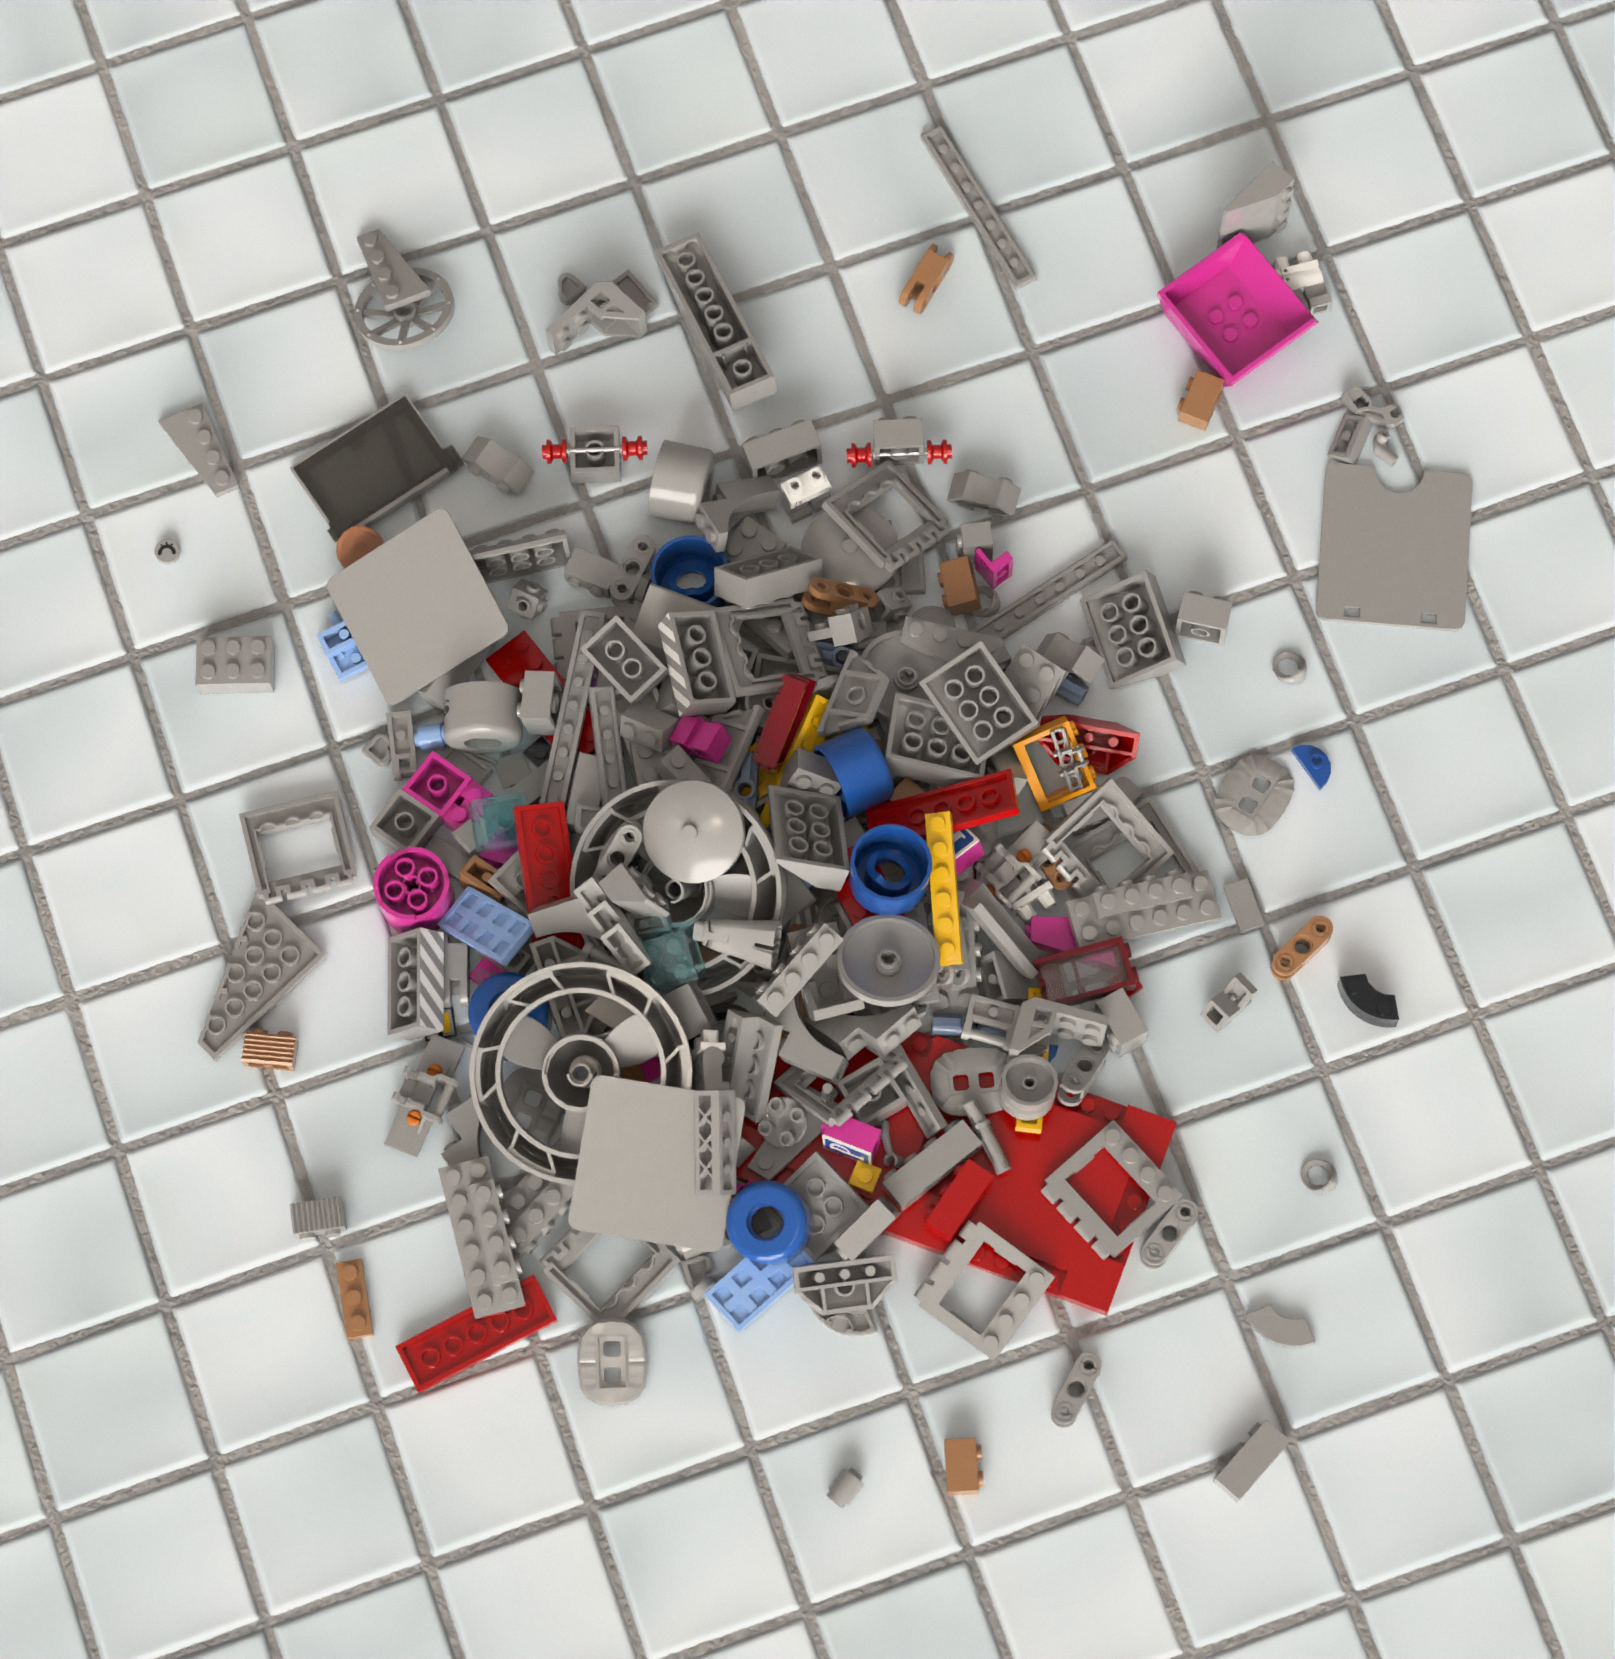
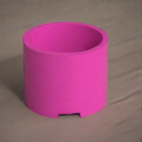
(421, 906)

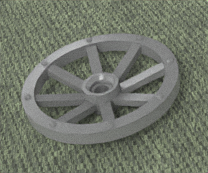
(406, 316)

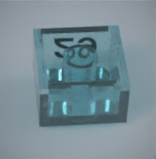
(494, 822)
(673, 958)

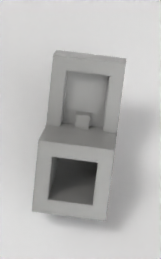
(1229, 1003)

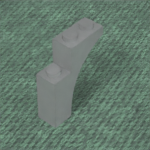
(733, 503)
(566, 916)
(850, 1034)
(803, 1050)
(468, 1128)

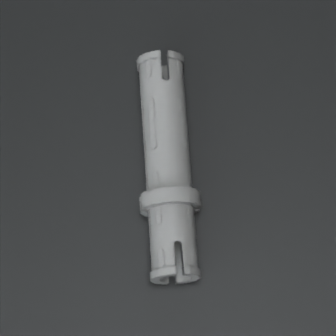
(981, 1127)

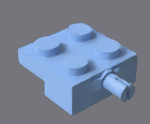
(341, 649)

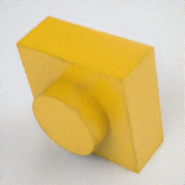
(865, 1177)

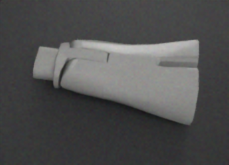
(746, 939)

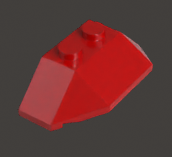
(1106, 742)

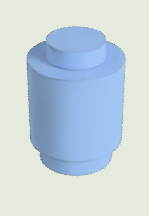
(430, 737)

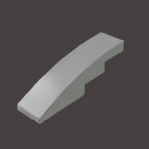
(614, 926)

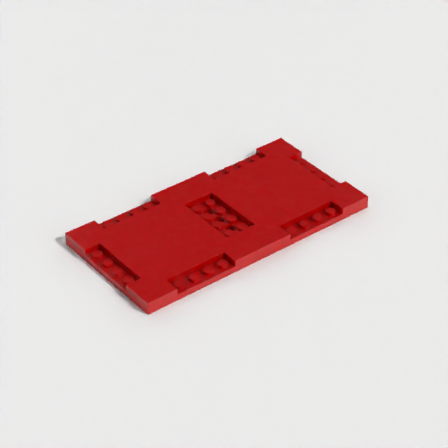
(1014, 1200)

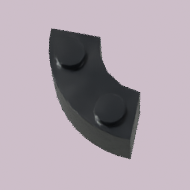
(1367, 1002)

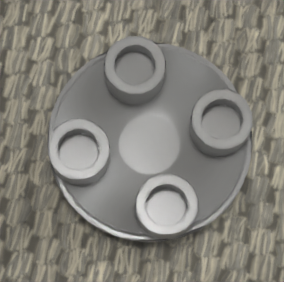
(783, 1122)

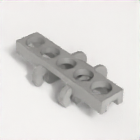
(1071, 771)

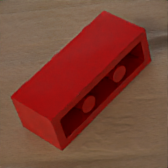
(958, 1200)

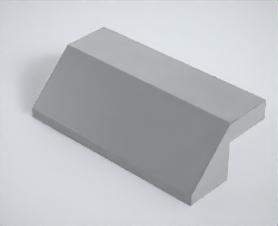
(1000, 928)
(750, 1058)

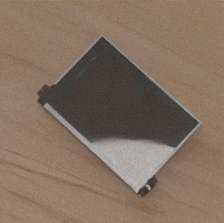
(375, 467)

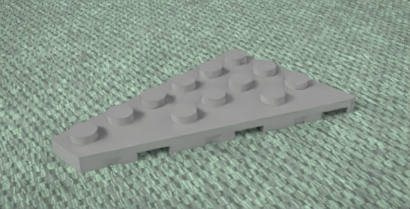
(264, 967)

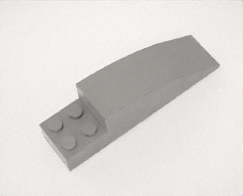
(716, 323)

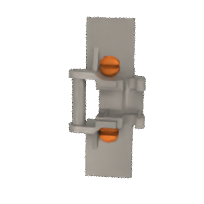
(1007, 864)
(417, 1091)

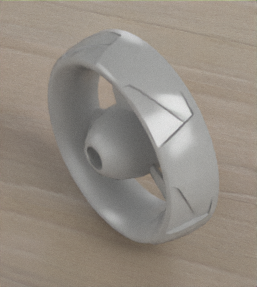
(752, 895)
(526, 1042)

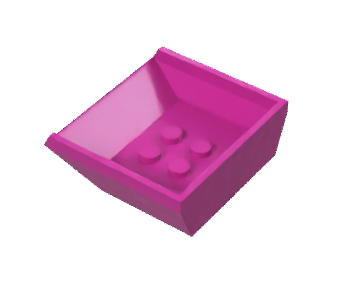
(1235, 310)

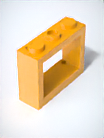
(1063, 794)

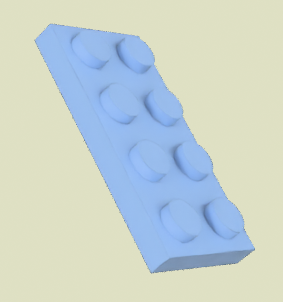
(486, 926)
(752, 1288)

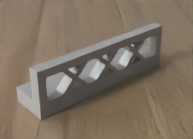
(720, 1142)

